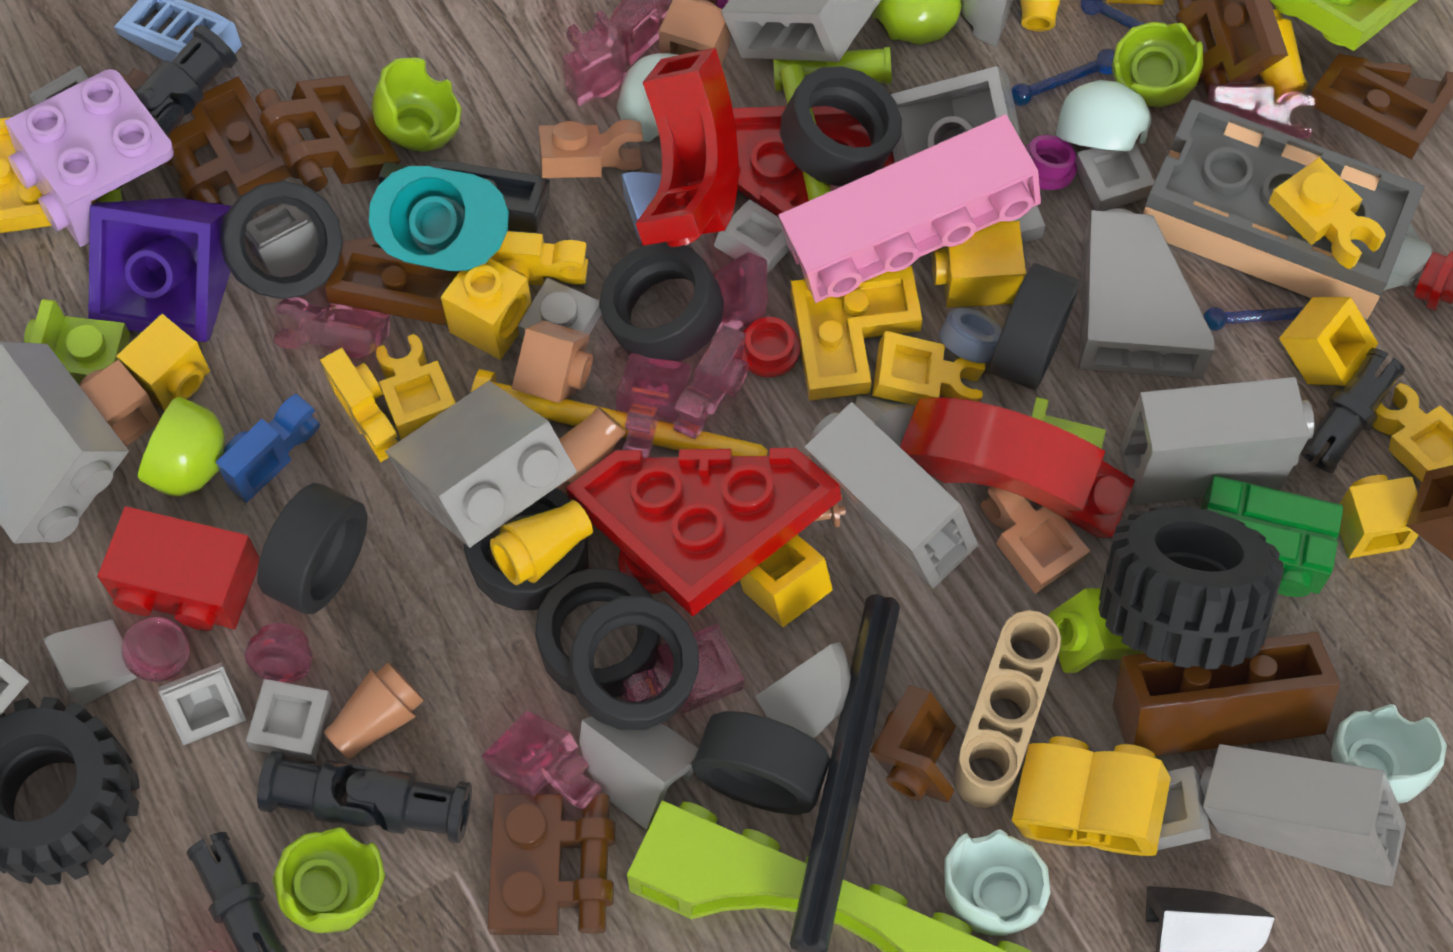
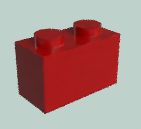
(179, 569)

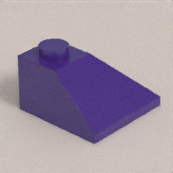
(156, 262)

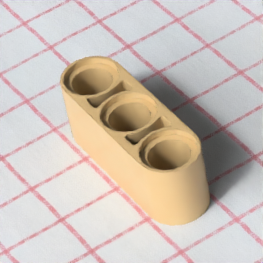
(1013, 679)

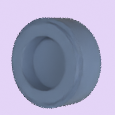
(970, 335)

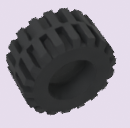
(1190, 586)
(92, 811)

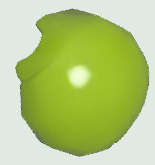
(917, 20)
(1158, 62)
(415, 107)
(182, 449)
(328, 880)

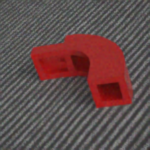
(696, 147)
(1021, 455)

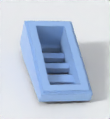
(184, 14)

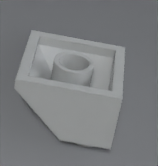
(951, 108)

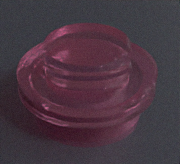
(155, 649)
(279, 653)

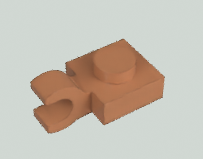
(580, 151)
(1034, 542)

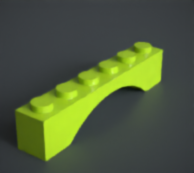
(708, 869)

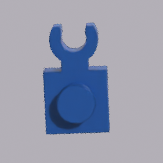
(262, 452)

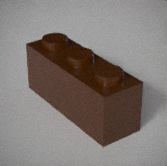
(1269, 697)

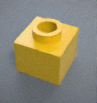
(1328, 340)
(165, 362)
(1377, 515)
(788, 581)

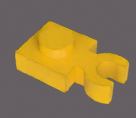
(1324, 205)
(537, 260)
(916, 370)
(413, 388)
(357, 393)
(1417, 438)

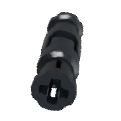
(178, 85)
(374, 797)

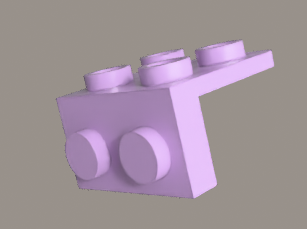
(85, 147)

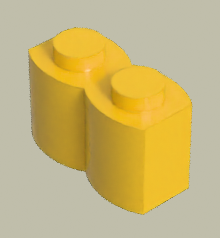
(1092, 797)

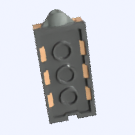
(1216, 205)

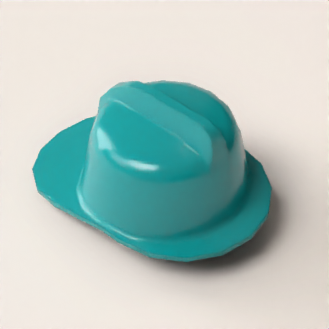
(438, 218)

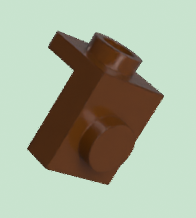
(912, 744)

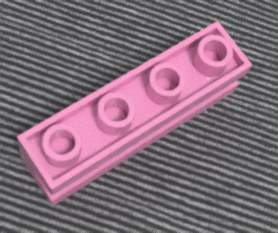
(912, 208)

